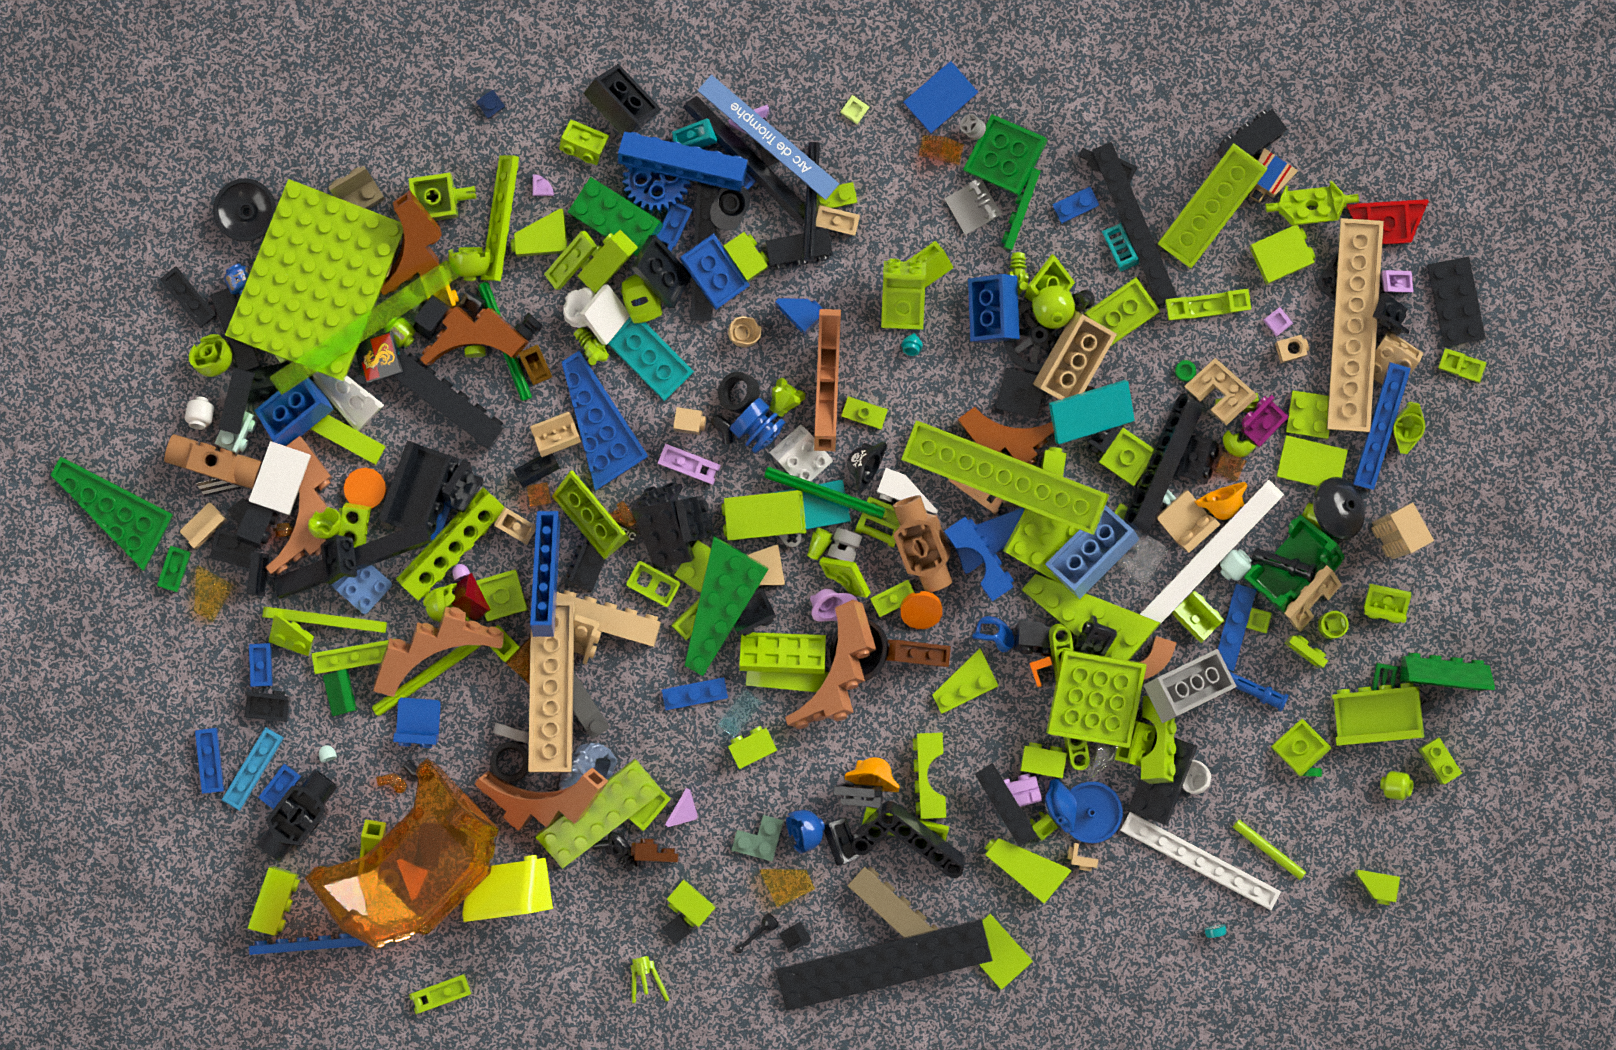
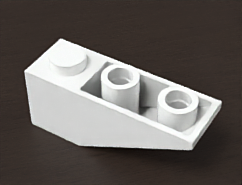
(898, 487)

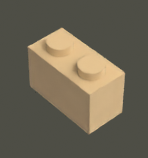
(689, 421)

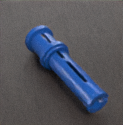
(1265, 695)

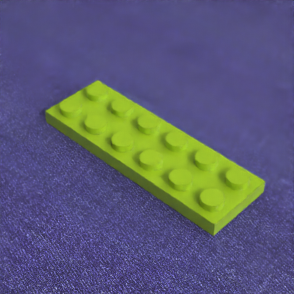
(1212, 205)
(620, 799)

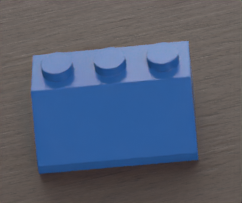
(293, 412)

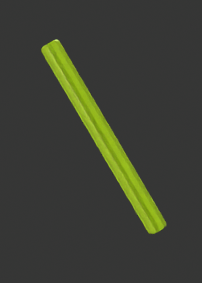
(424, 678)

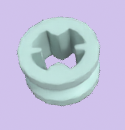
(1168, 498)

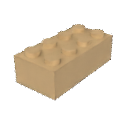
(1074, 357)

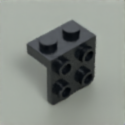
(756, 613)

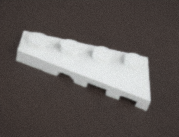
(350, 399)

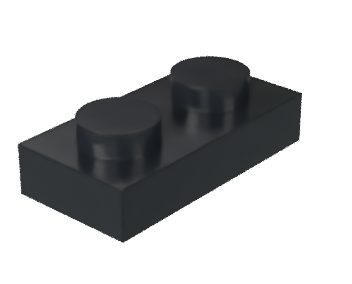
(536, 469)

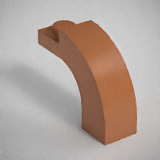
(1158, 656)

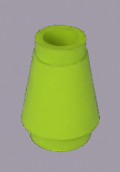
(819, 542)

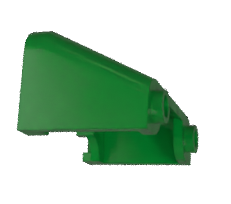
(1304, 543)

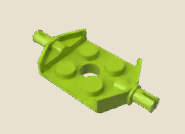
(1328, 201)

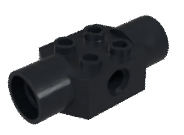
(297, 815)

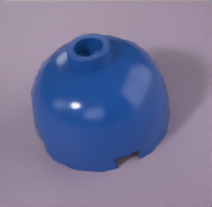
(805, 829)

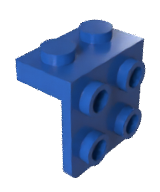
(417, 722)

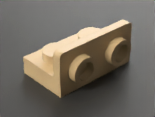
(585, 635)

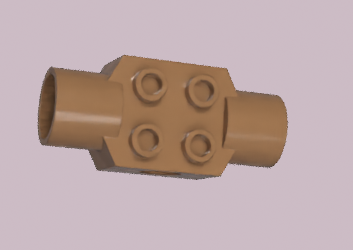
(197, 458)
(922, 544)

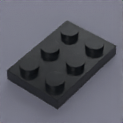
(661, 271)

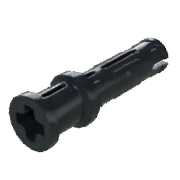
(1294, 568)

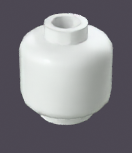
(199, 413)

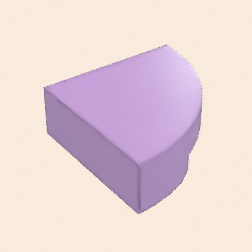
(541, 187)

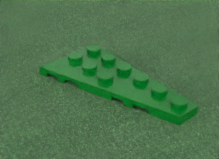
(123, 515)
(725, 592)

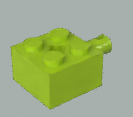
(443, 187)

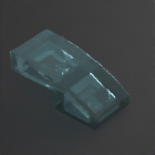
(740, 713)

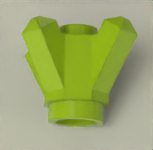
(785, 397)

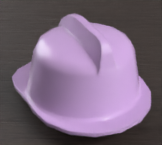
(825, 603)

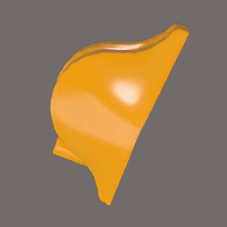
(1224, 501)
(873, 772)

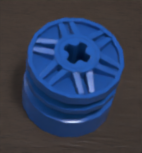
(757, 426)

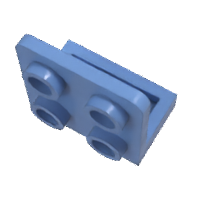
(363, 589)

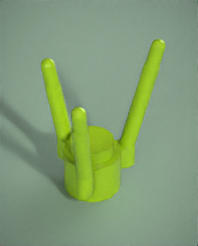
(642, 966)

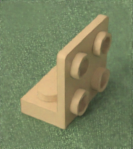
(1397, 351)
(1187, 521)

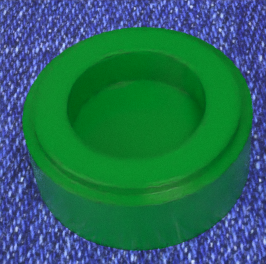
(1185, 371)
(1313, 772)

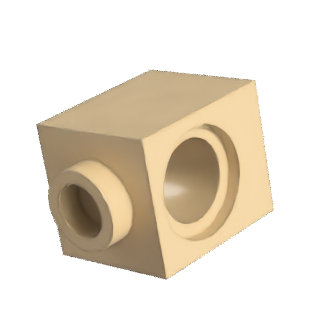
(1285, 355)

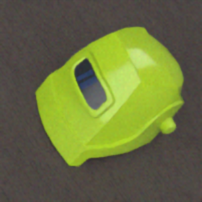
(640, 300)

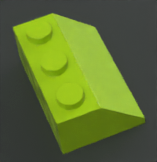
(274, 901)

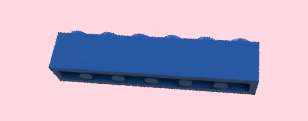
(682, 161)
(545, 574)

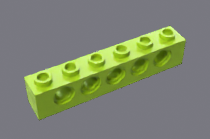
(440, 544)

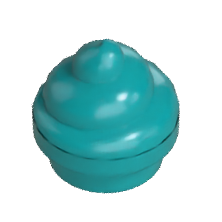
(912, 345)

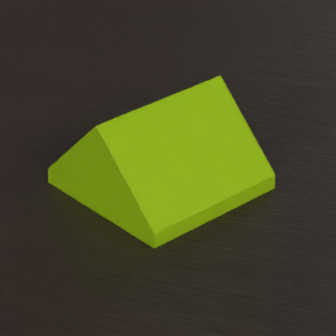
(1050, 274)

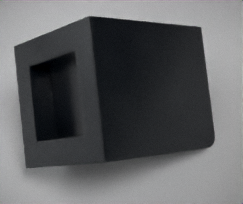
(795, 936)

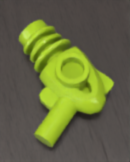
(1018, 266)
(593, 348)

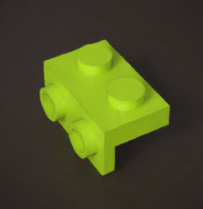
(1386, 603)
(1197, 616)

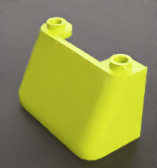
(510, 891)

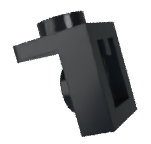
(1106, 439)

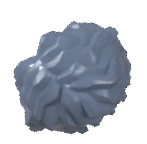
(585, 758)

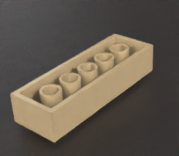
(1402, 531)

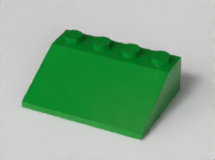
(1446, 673)

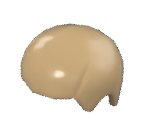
(738, 329)

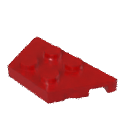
(1399, 218)

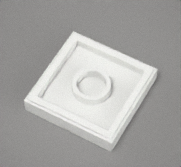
(605, 314)

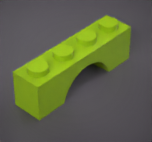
(928, 748)
(1159, 763)

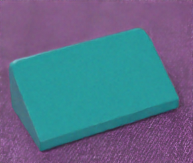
(697, 134)

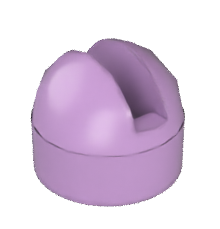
(459, 572)

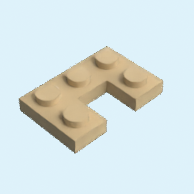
(1217, 376)
(1325, 585)

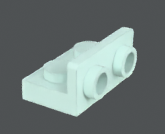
(236, 442)

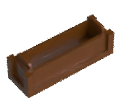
(918, 653)

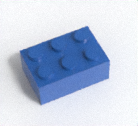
(993, 308)

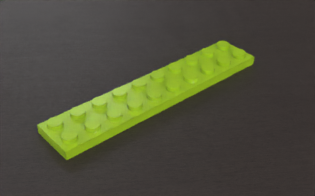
(1005, 477)

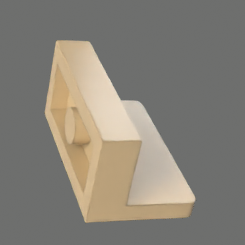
(203, 525)

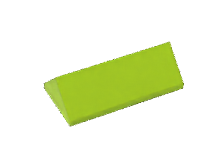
(589, 515)

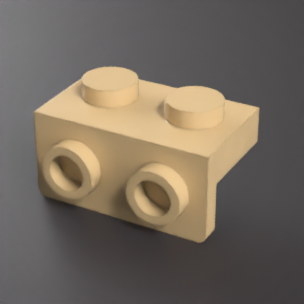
(555, 434)

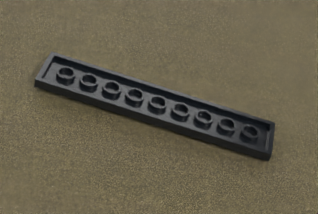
(884, 964)

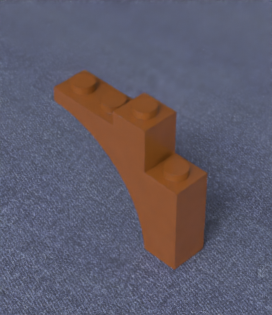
(418, 233)
(464, 331)
(1016, 441)

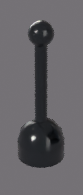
(768, 923)

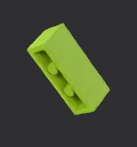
(606, 260)

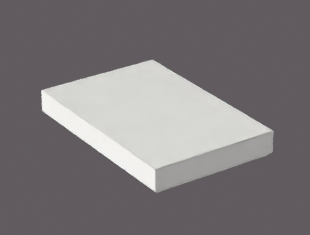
(279, 478)

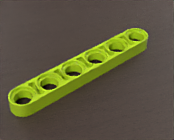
(329, 620)

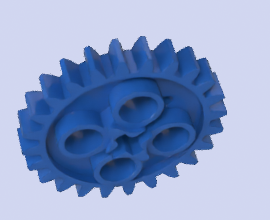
(671, 190)

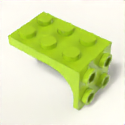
(903, 294)

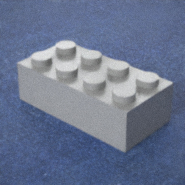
(1190, 685)

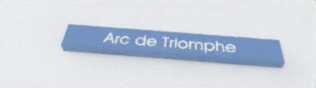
(768, 137)

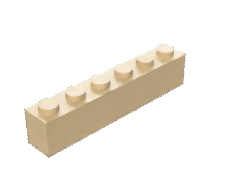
(614, 621)

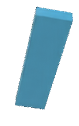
(252, 768)

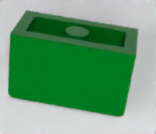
(340, 692)

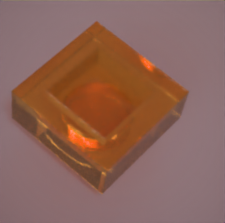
(539, 494)

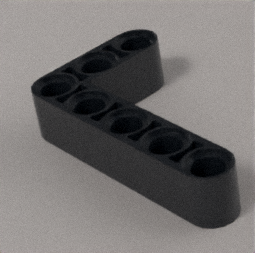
(909, 836)

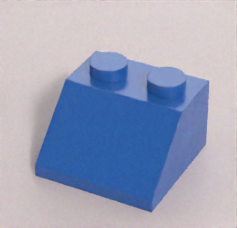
(800, 312)

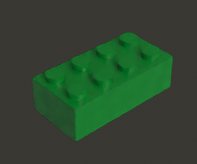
(609, 212)

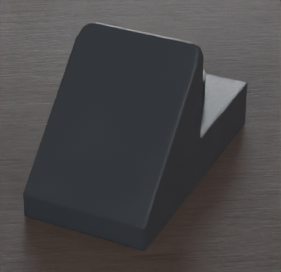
(430, 317)

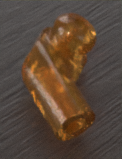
(394, 781)

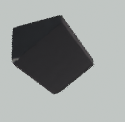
(840, 841)

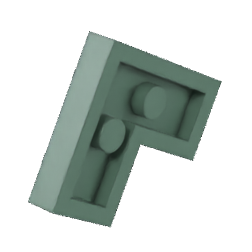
(760, 845)

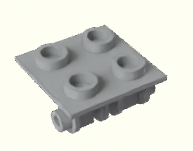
(973, 206)

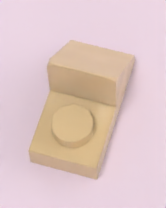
(515, 525)

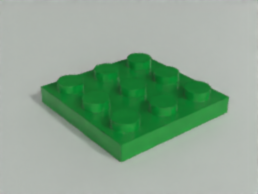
(1005, 155)

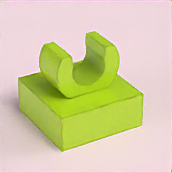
(1044, 826)

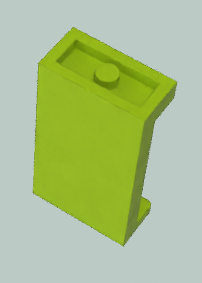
(764, 515)

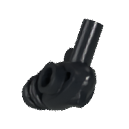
(618, 847)

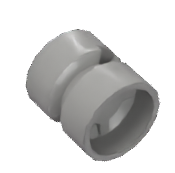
(845, 538)

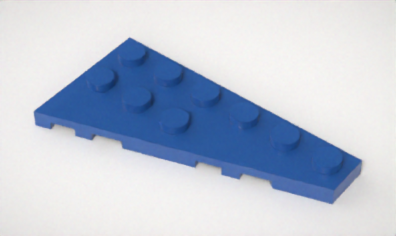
(605, 435)

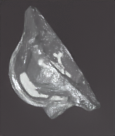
(1102, 757)

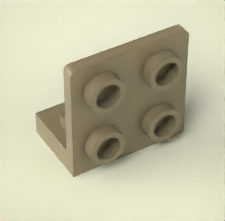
(357, 188)

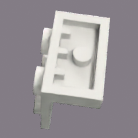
(798, 455)

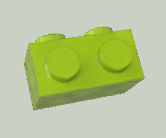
(1140, 746)

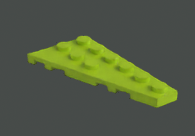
(1074, 612)

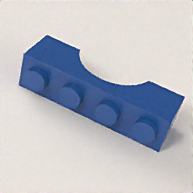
(995, 581)

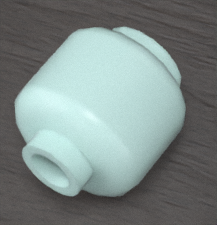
(1235, 565)

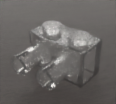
(1145, 562)

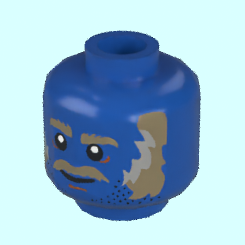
(236, 278)

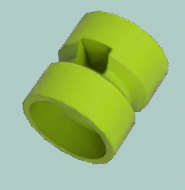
(1333, 624)

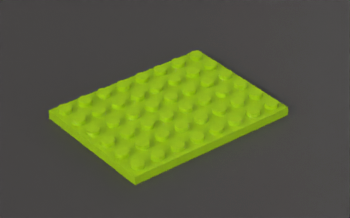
(314, 275)

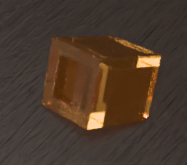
(1229, 466)

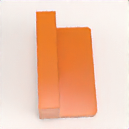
(1038, 665)

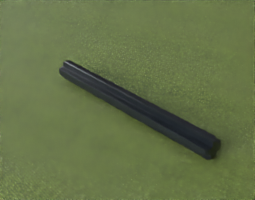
(810, 209)

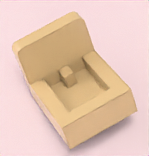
(1083, 862)

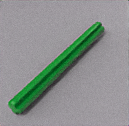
(513, 363)
(824, 492)

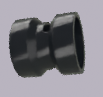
(532, 323)

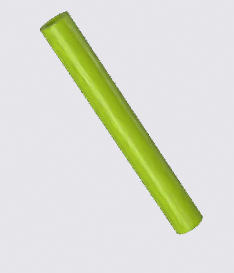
(1269, 849)

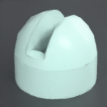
(326, 754)

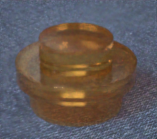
(283, 530)

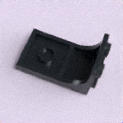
(660, 526)

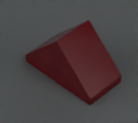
(470, 598)

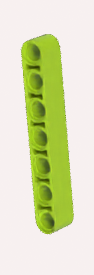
(1057, 647)

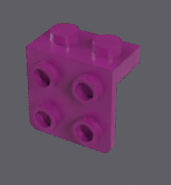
(1263, 422)

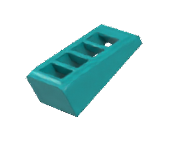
(1128, 263)

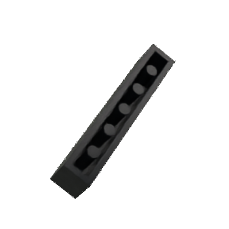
(448, 402)

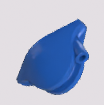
(1061, 805)

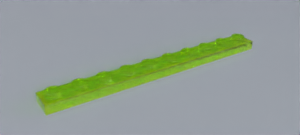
(363, 327)

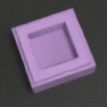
(1277, 321)

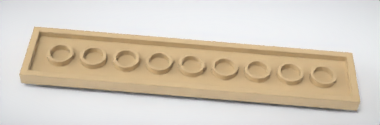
(1354, 326)

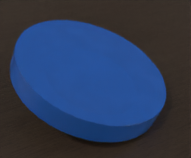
(1097, 812)

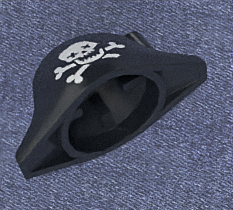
(865, 462)

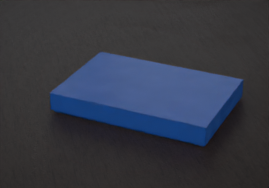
(940, 97)
(714, 271)

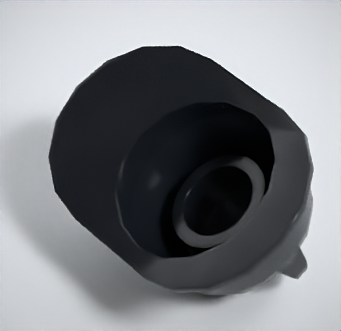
(729, 208)

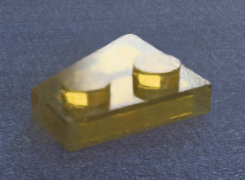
(210, 593)
(786, 884)

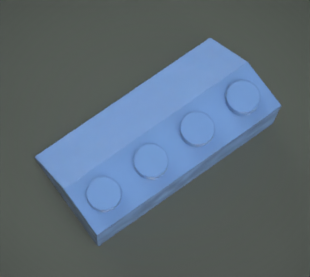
(1090, 556)

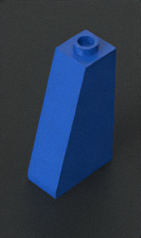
(996, 532)

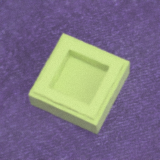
(854, 109)

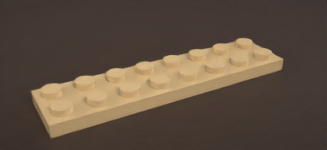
(552, 695)

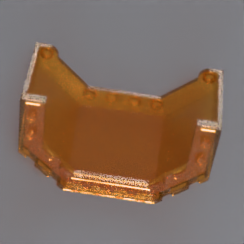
(414, 870)

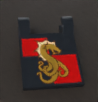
(377, 358)

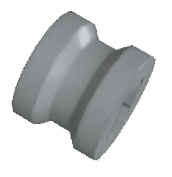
(972, 126)

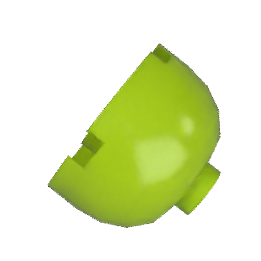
(469, 262)
(1053, 307)
(211, 356)

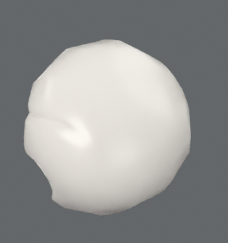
(1199, 780)

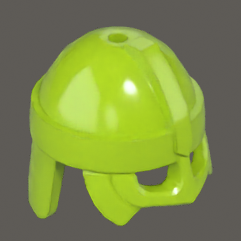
(437, 601)

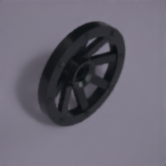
(1032, 339)

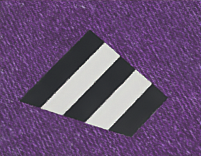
(216, 486)

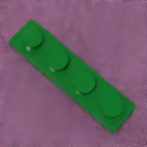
(1016, 218)

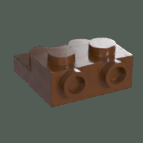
(648, 851)

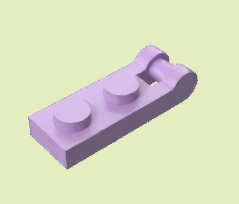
(688, 463)

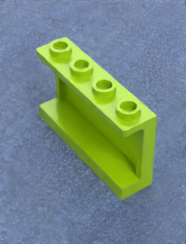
(1378, 714)

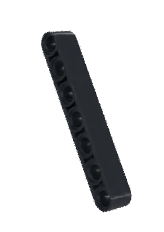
(1163, 463)

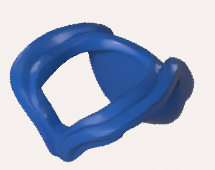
(1004, 638)

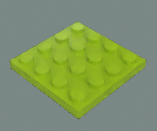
(1038, 540)
(1096, 698)

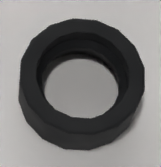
(728, 383)
(494, 761)

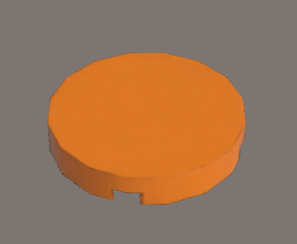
(365, 487)
(921, 610)

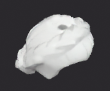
(574, 305)

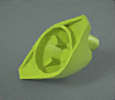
(1409, 427)

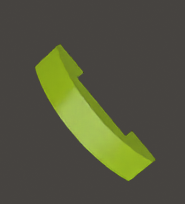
(1208, 305)
(349, 438)
(787, 681)

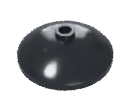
(232, 203)
(1339, 508)
(876, 660)

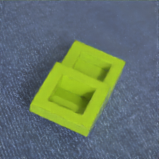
(1462, 365)

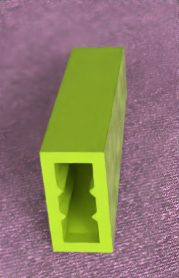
(1032, 871)

